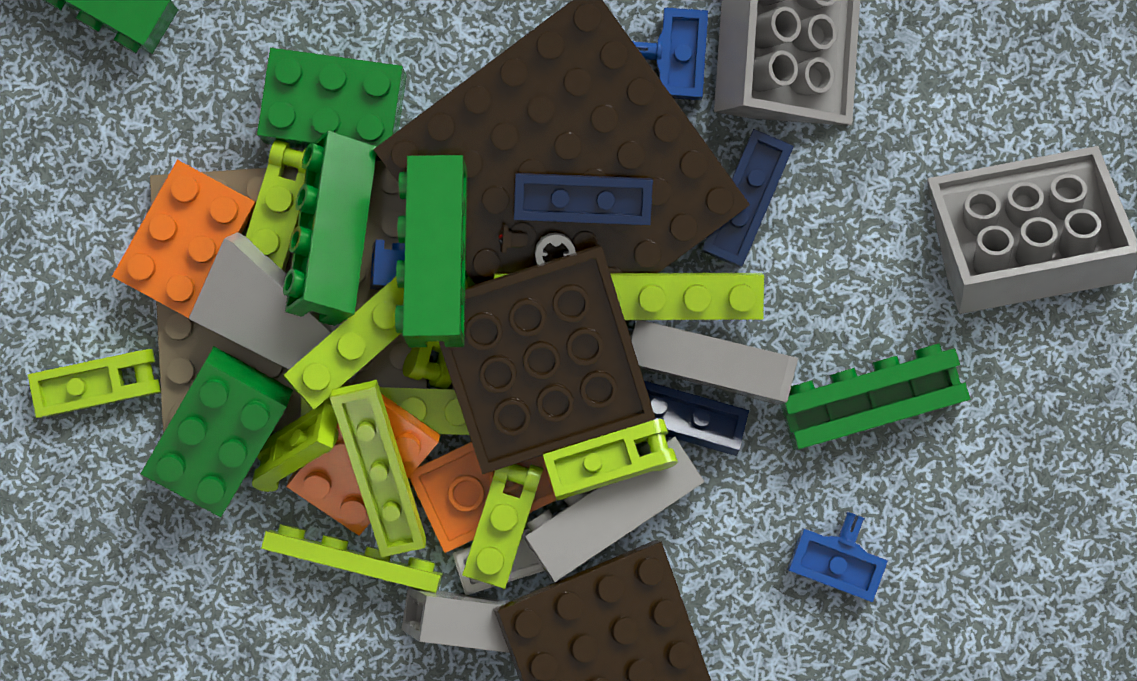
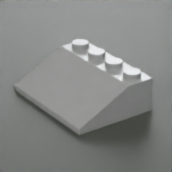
(788, 60)
(1032, 230)

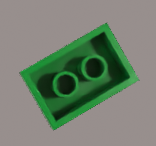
(326, 93)
(217, 432)

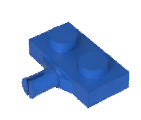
(680, 52)
(839, 560)

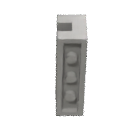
(607, 514)

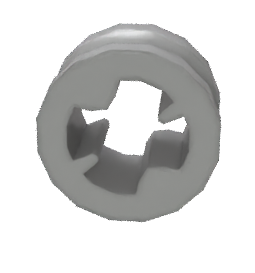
(555, 239)

